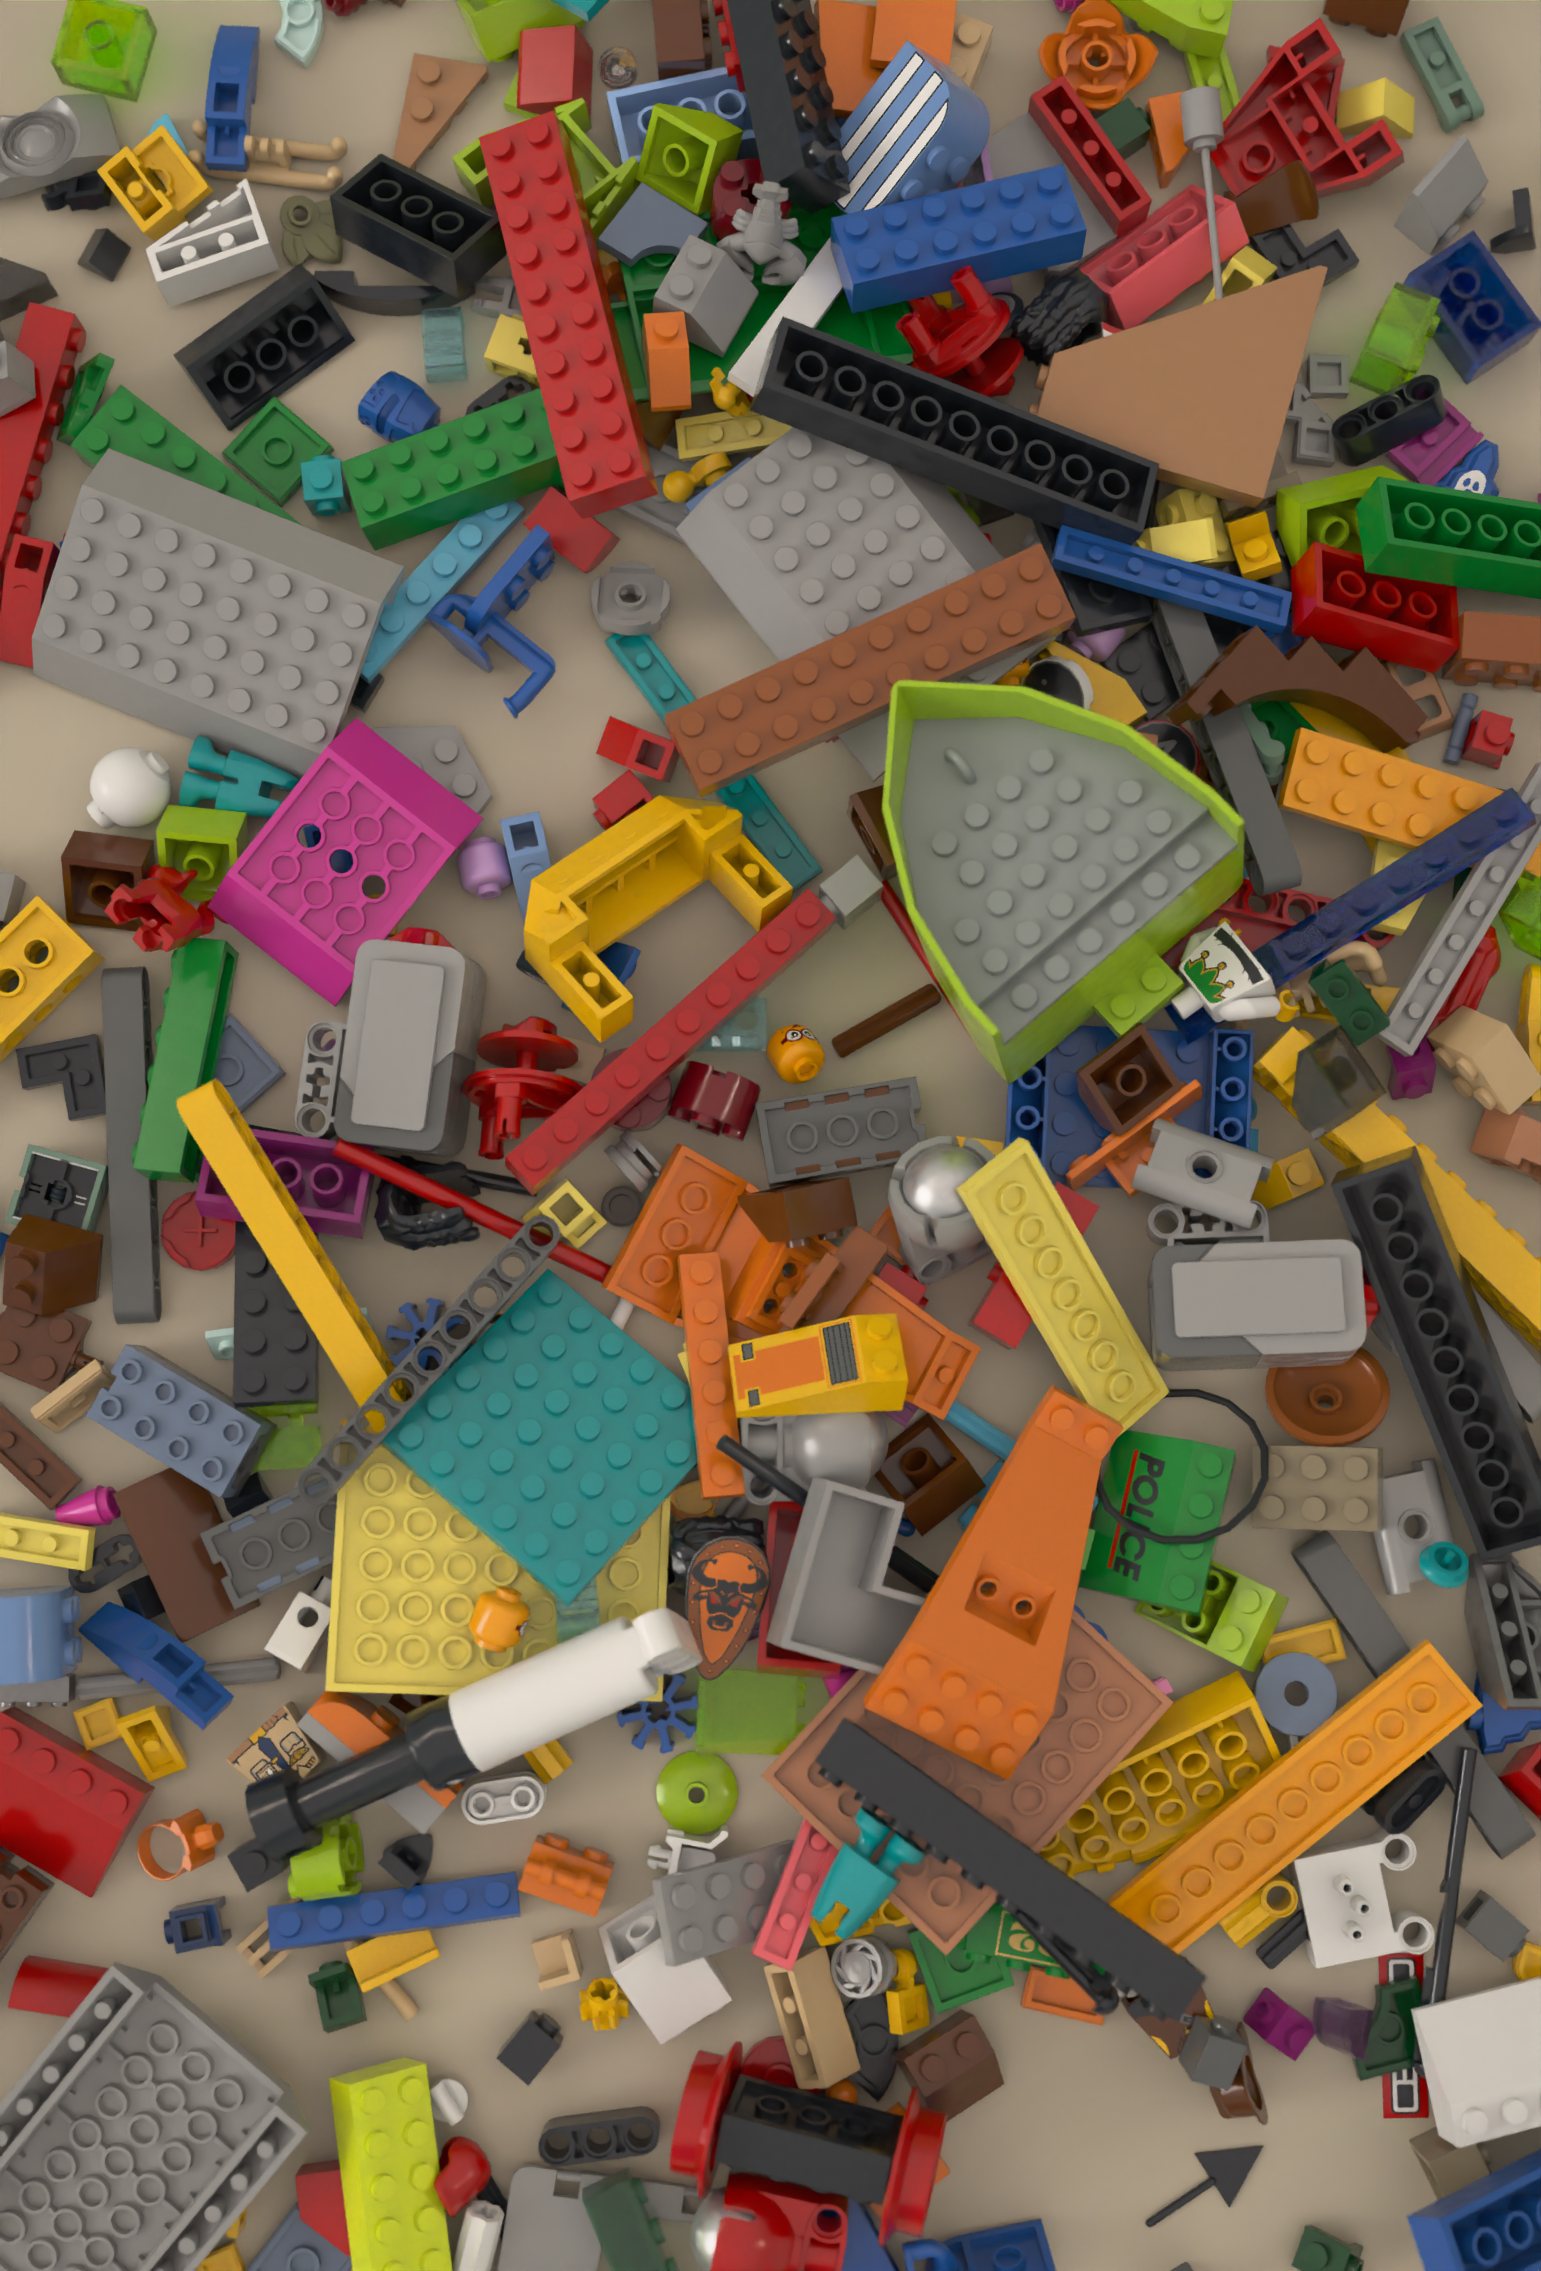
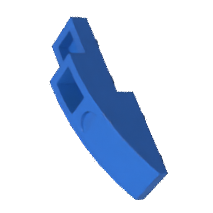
(231, 96)
(160, 1659)

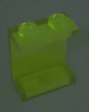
(748, 1713)

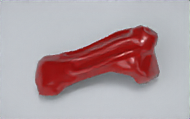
(1473, 979)

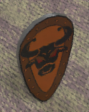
(725, 1600)

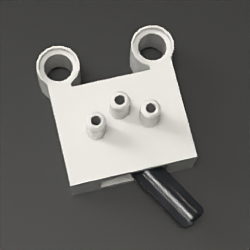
(1345, 1905)

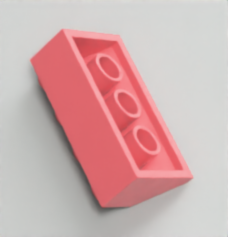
(1163, 256)

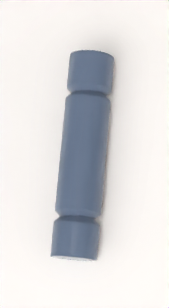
(1460, 729)

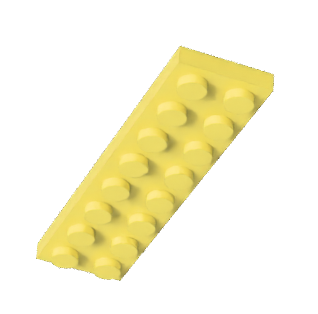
(1062, 1285)

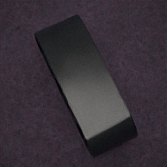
(1389, 420)
(584, 2150)

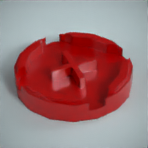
(194, 1239)

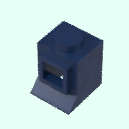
(211, 1924)

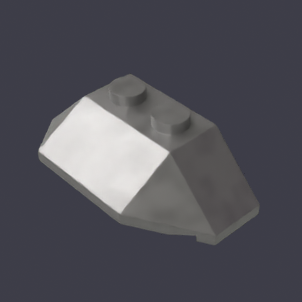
(1505, 1630)

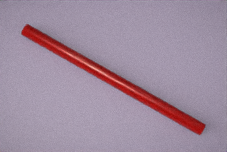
(478, 1212)

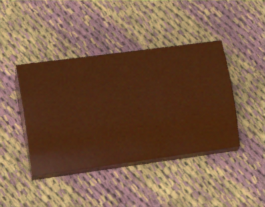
(166, 1524)

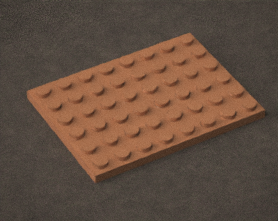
(1096, 1721)

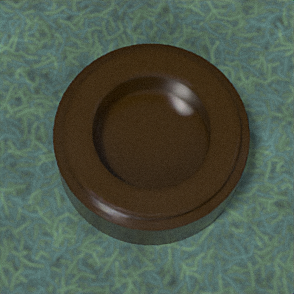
(621, 1206)

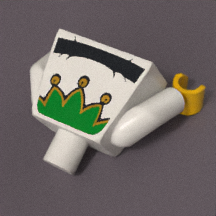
(1227, 980)

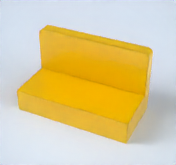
(390, 1957)

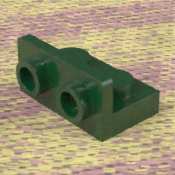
(1348, 1000)

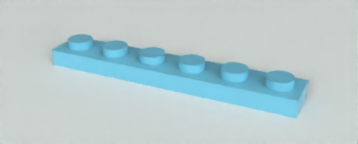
(435, 578)

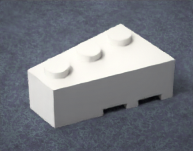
(213, 250)

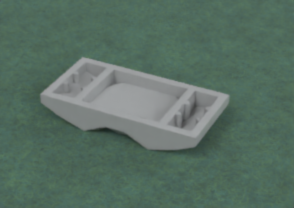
(55, 143)

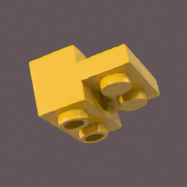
(142, 194)

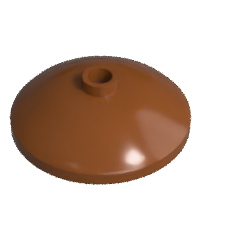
(1354, 1390)

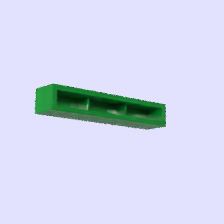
(185, 1056)

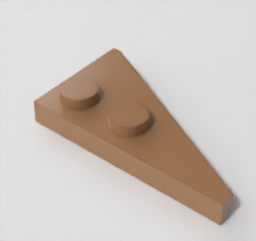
(433, 97)

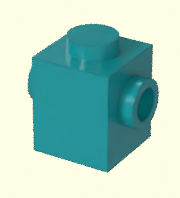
(325, 486)

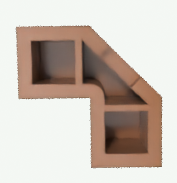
(1509, 1142)

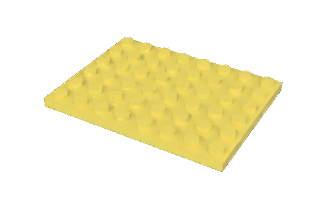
(413, 1576)

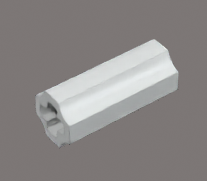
(478, 2237)

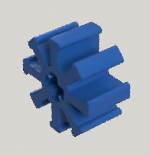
(419, 1325)
(662, 1721)

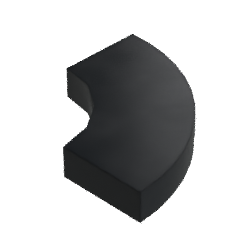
(873, 2044)

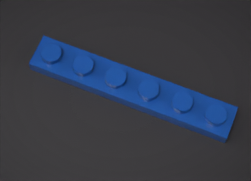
(1171, 579)
(393, 1912)

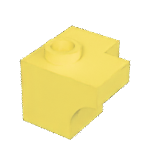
(570, 1211)

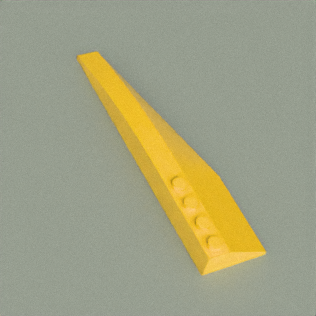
(1154, 1797)

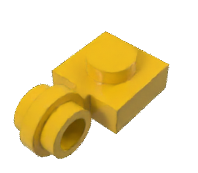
(908, 2001)

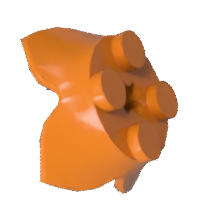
(1098, 34)

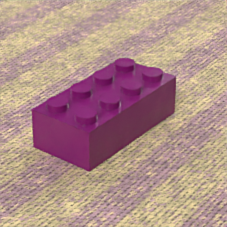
(324, 1187)

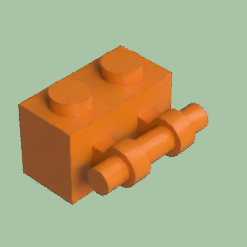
(567, 1874)

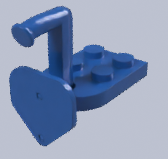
(487, 616)
(997, 2249)

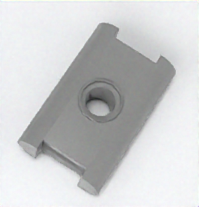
(1222, 1195)
(1405, 1495)

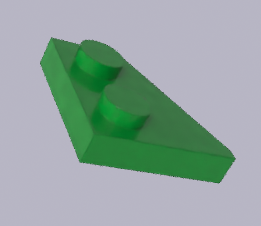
(84, 396)

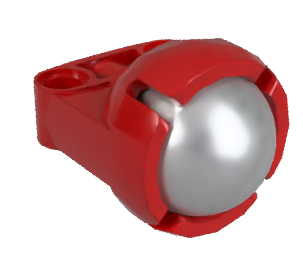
(769, 2227)

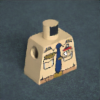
(277, 1746)

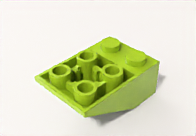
(1234, 1618)

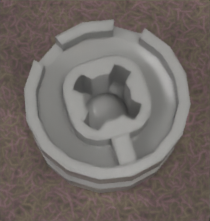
(630, 1164)
(863, 1966)

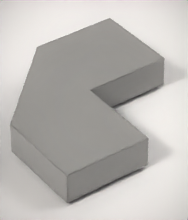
(1312, 433)

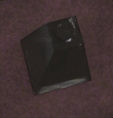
(1332, 1083)

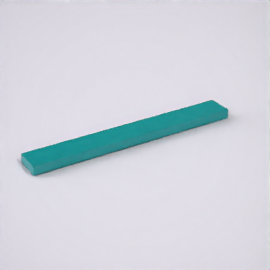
(761, 818)

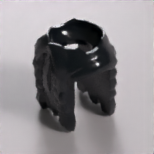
(1061, 315)
(401, 1218)
(694, 1532)

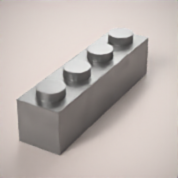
(55, 1691)

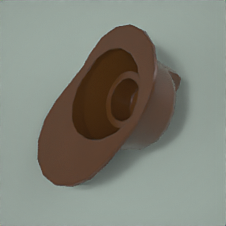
(1245, 2094)

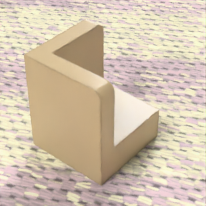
(557, 1959)

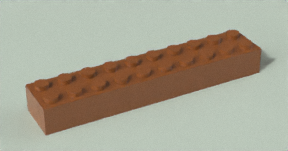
(853, 673)

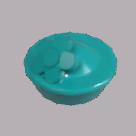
(1444, 1564)

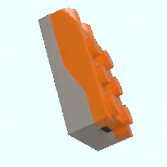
(349, 1725)

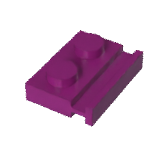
(1438, 450)

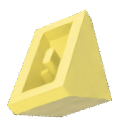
(1371, 102)

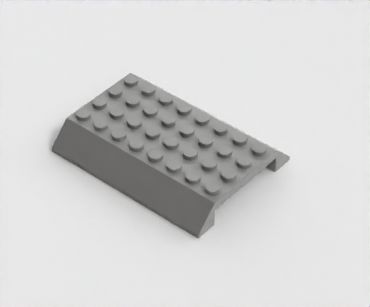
(829, 540)
(209, 614)
(137, 2135)

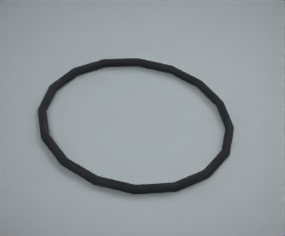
(1234, 1521)

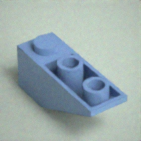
(526, 853)

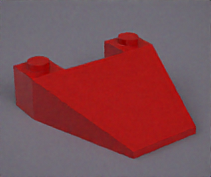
(1287, 122)

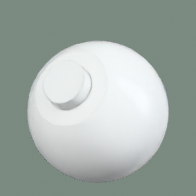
(129, 788)

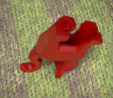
(166, 916)

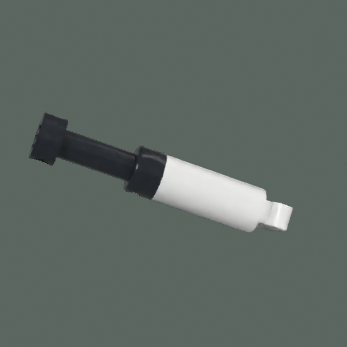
(479, 1726)

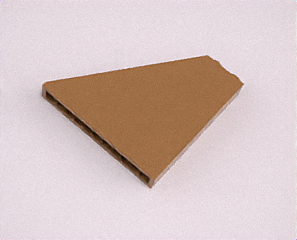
(1194, 387)

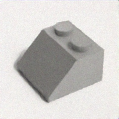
(1444, 198)
(710, 293)

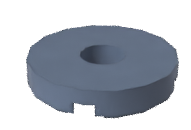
(1319, 1688)

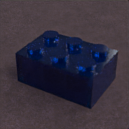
(1478, 307)

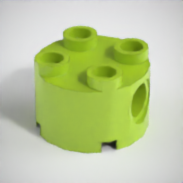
(330, 1867)

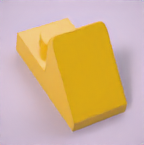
(1253, 545)
(1288, 1179)
(153, 1741)

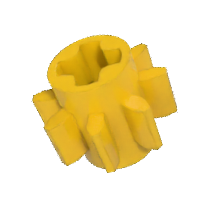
(603, 2004)

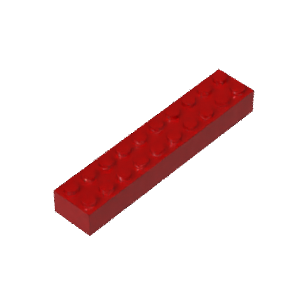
(568, 316)

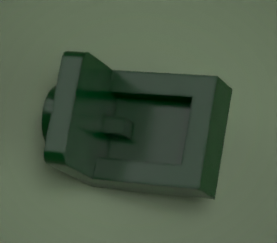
(338, 1996)
(1326, 2253)

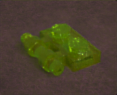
(293, 1445)

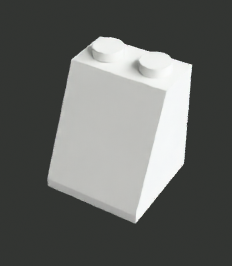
(663, 1995)

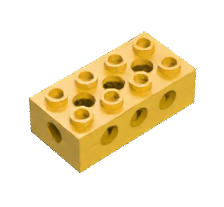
(41, 984)

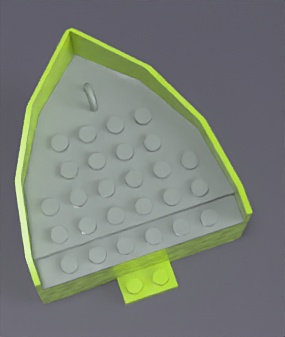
(1047, 861)

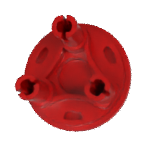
(962, 340)
(524, 1083)

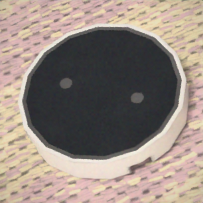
(1060, 680)

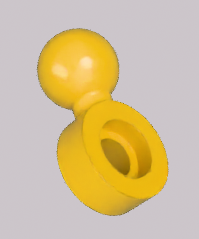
(679, 485)

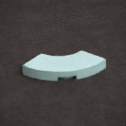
(300, 29)

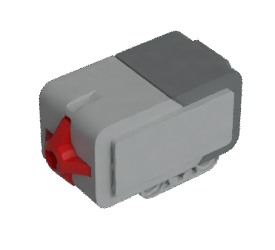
(401, 1051)
(1253, 1297)

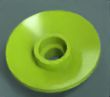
(692, 1771)

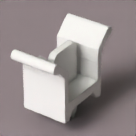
(685, 1857)

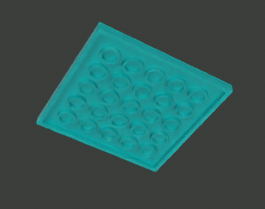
(553, 1436)

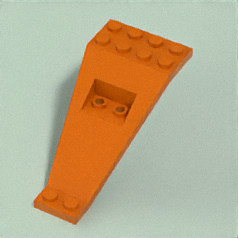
(699, 1212)
(972, 1662)

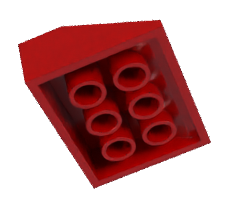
(63, 1803)

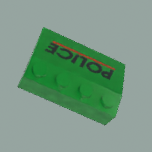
(1168, 1490)

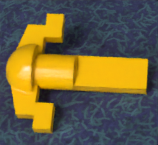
(725, 395)

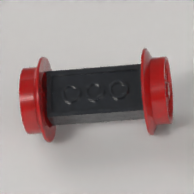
(807, 2140)

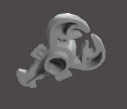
(765, 239)

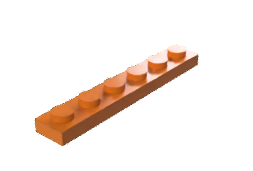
(709, 1373)

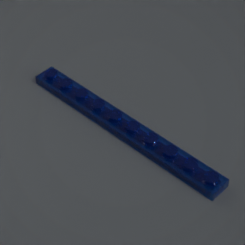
(1380, 896)

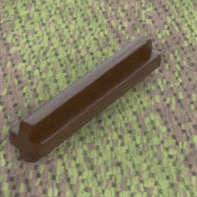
(886, 1020)

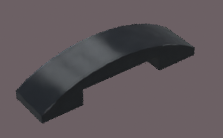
(384, 300)

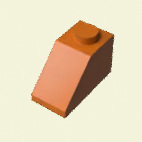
(1166, 136)
(666, 361)

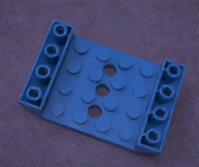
(1060, 1128)

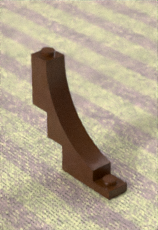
(1353, 690)

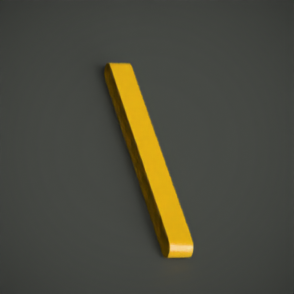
(289, 1244)

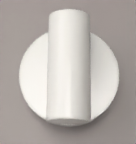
(448, 2100)

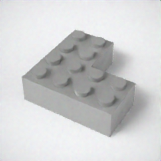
(834, 1580)

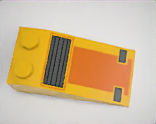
(821, 1369)

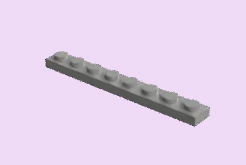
(1461, 931)

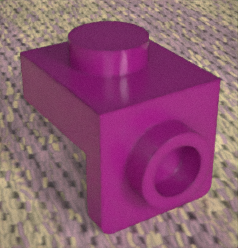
(1412, 1075)
(1279, 2024)

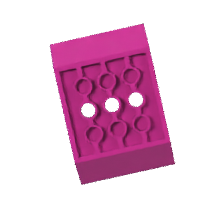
(365, 803)

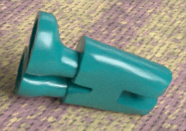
(245, 784)
(859, 1881)

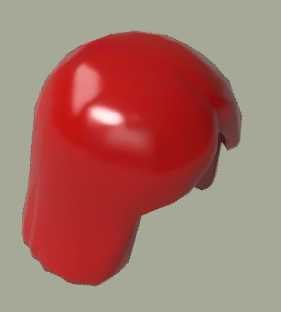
(462, 2173)

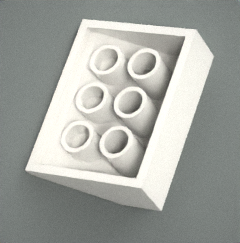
(1483, 2061)

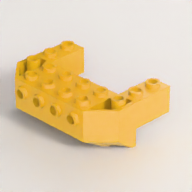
(628, 879)

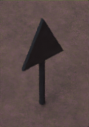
(1226, 2171)

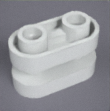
(504, 1797)

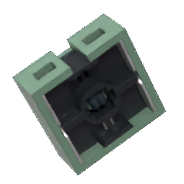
(44, 1185)

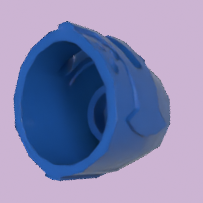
(397, 408)

